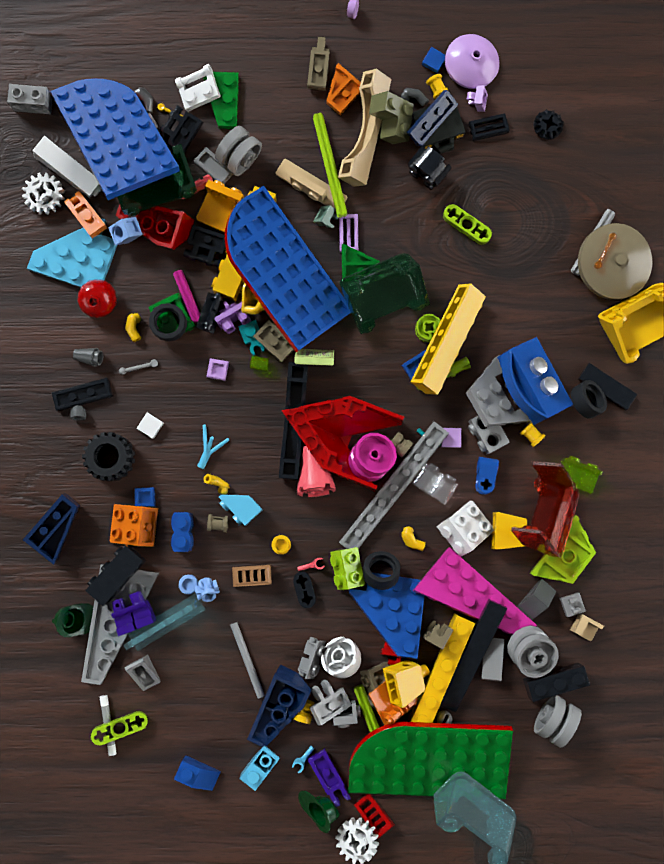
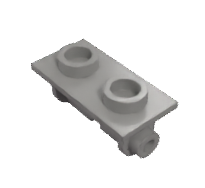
(310, 667)

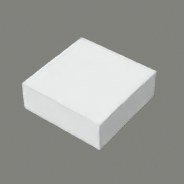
(150, 425)

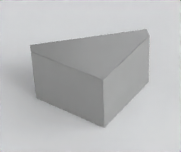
(143, 673)

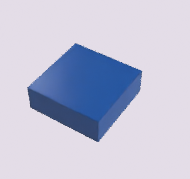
(434, 60)
(145, 497)

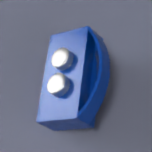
(533, 381)

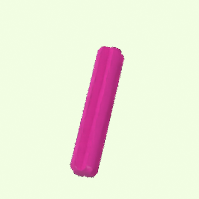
(187, 295)

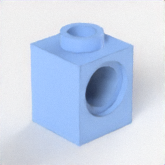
(125, 230)

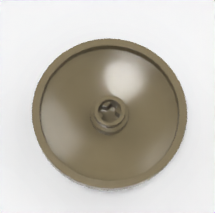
(624, 265)

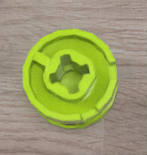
(426, 327)

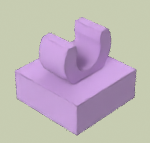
(478, 99)

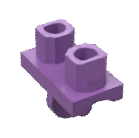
(229, 315)

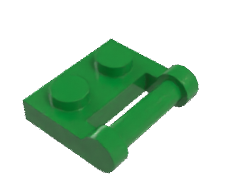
(166, 321)

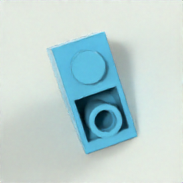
(242, 506)
(259, 767)

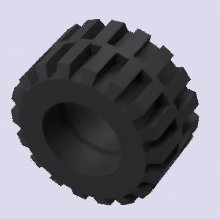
(93, 451)

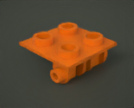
(387, 711)

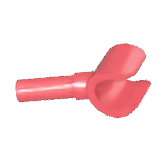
(310, 565)

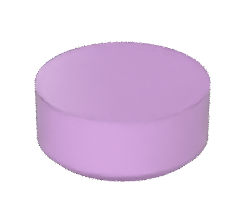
(352, 9)

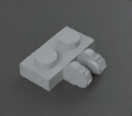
(331, 705)

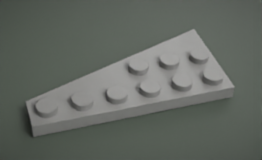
(103, 638)

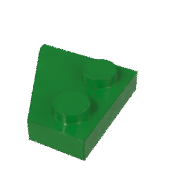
(355, 261)

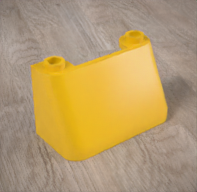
(635, 322)

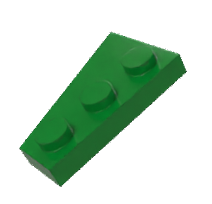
(226, 106)

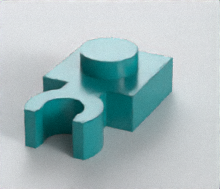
(247, 332)

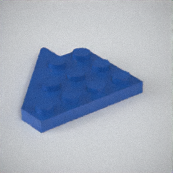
(394, 614)

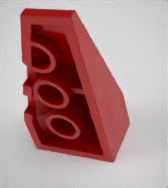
(163, 225)

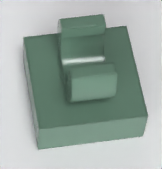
(324, 215)

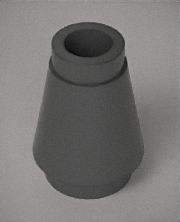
(89, 356)

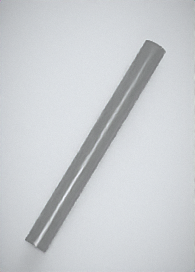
(247, 660)

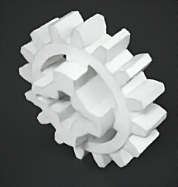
(47, 200)
(358, 838)

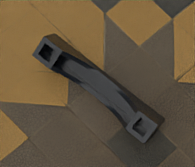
(291, 441)

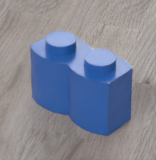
(182, 525)

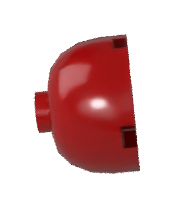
(104, 295)

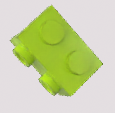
(347, 568)

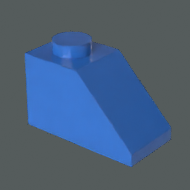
(196, 774)

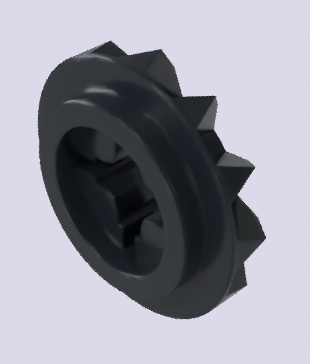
(540, 126)

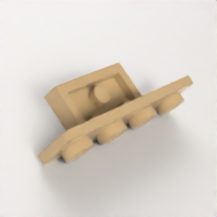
(306, 182)

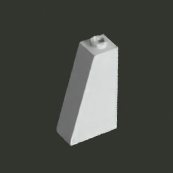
(66, 167)

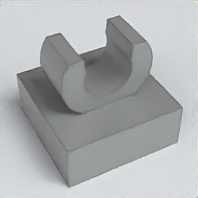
(572, 604)

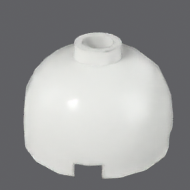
(341, 658)

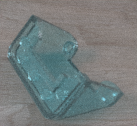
(470, 804)

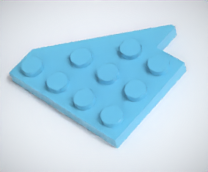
(75, 258)

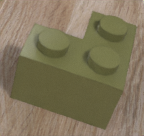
(395, 116)

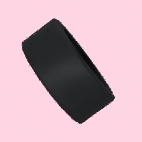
(165, 308)
(581, 402)
(381, 558)

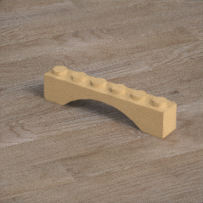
(357, 164)

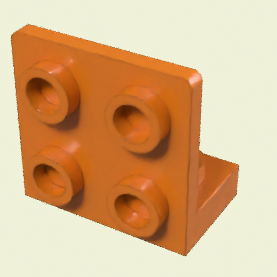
(133, 525)

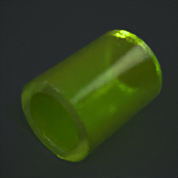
(259, 363)

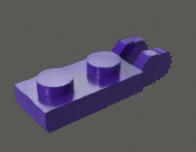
(328, 775)

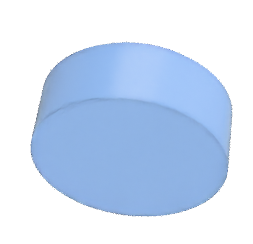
(187, 584)

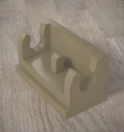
(437, 635)

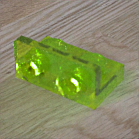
(583, 475)

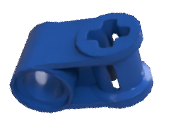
(486, 471)

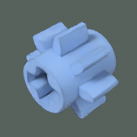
(207, 589)

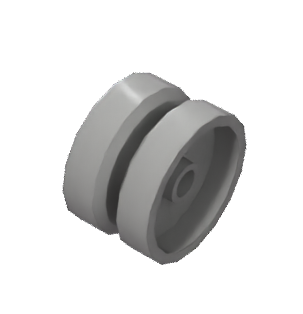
(238, 150)
(532, 651)
(557, 721)

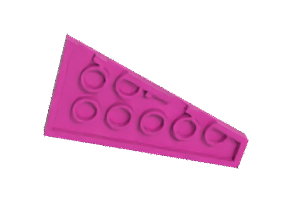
(466, 591)

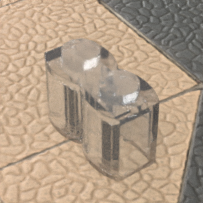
(435, 484)

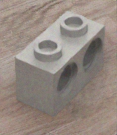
(30, 99)
(483, 434)

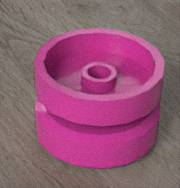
(372, 457)

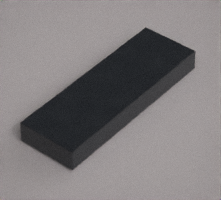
(612, 388)
(82, 394)

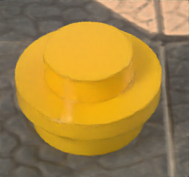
(281, 544)

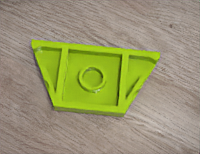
(575, 557)

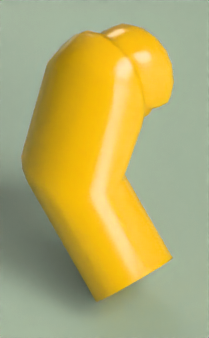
(130, 327)
(216, 481)
(410, 541)

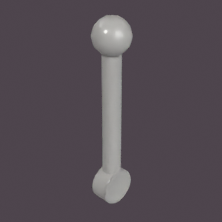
(154, 363)

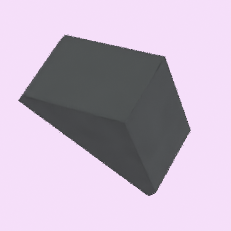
(537, 599)

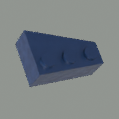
(53, 528)

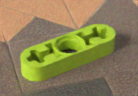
(468, 232)
(103, 728)

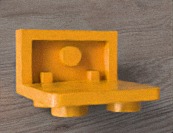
(218, 205)

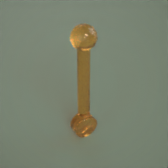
(598, 264)

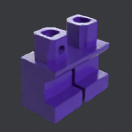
(134, 616)

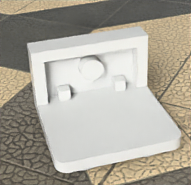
(466, 528)

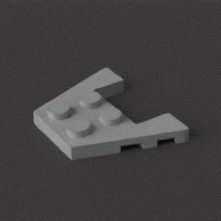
(491, 400)

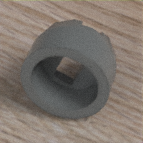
(78, 413)

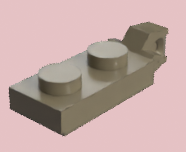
(318, 66)

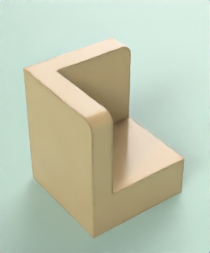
(585, 627)

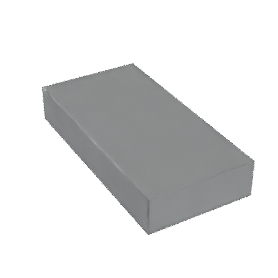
(208, 163)

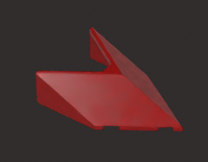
(329, 426)

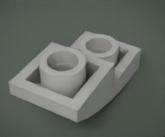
(493, 661)

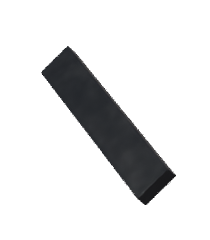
(473, 653)

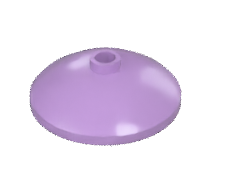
(465, 67)

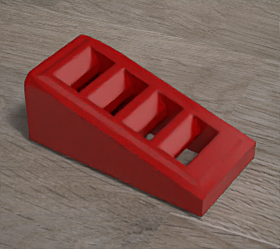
(389, 823)

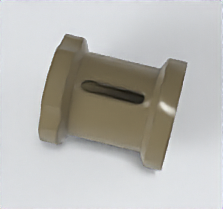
(217, 523)

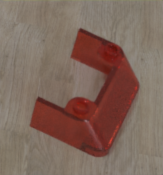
(553, 510)

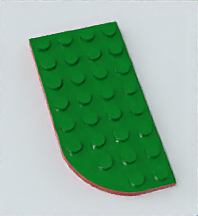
(423, 756)

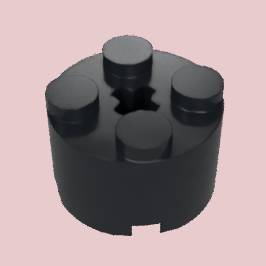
(429, 166)

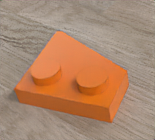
(343, 90)

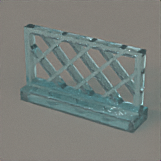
(165, 622)

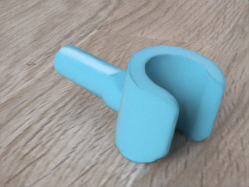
(301, 761)

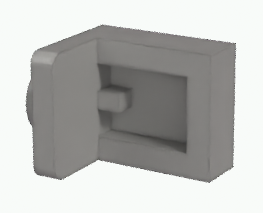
(344, 720)

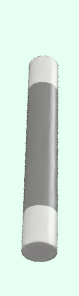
(106, 718)

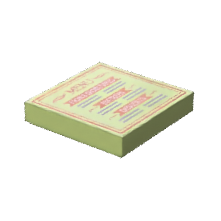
(315, 357)

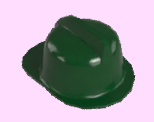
(73, 620)
(319, 809)

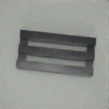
(473, 131)

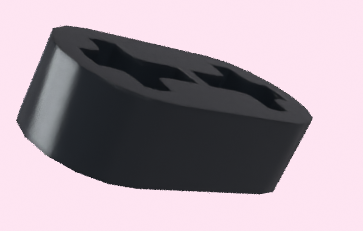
(299, 591)

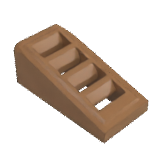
(268, 575)

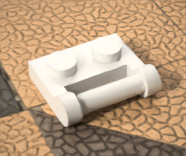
(200, 93)

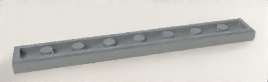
(394, 486)

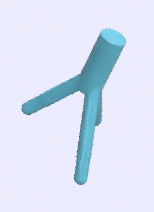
(207, 452)

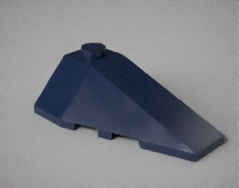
(281, 704)

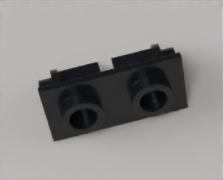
(211, 308)

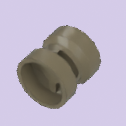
(401, 444)

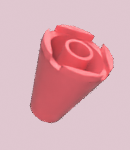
(312, 477)

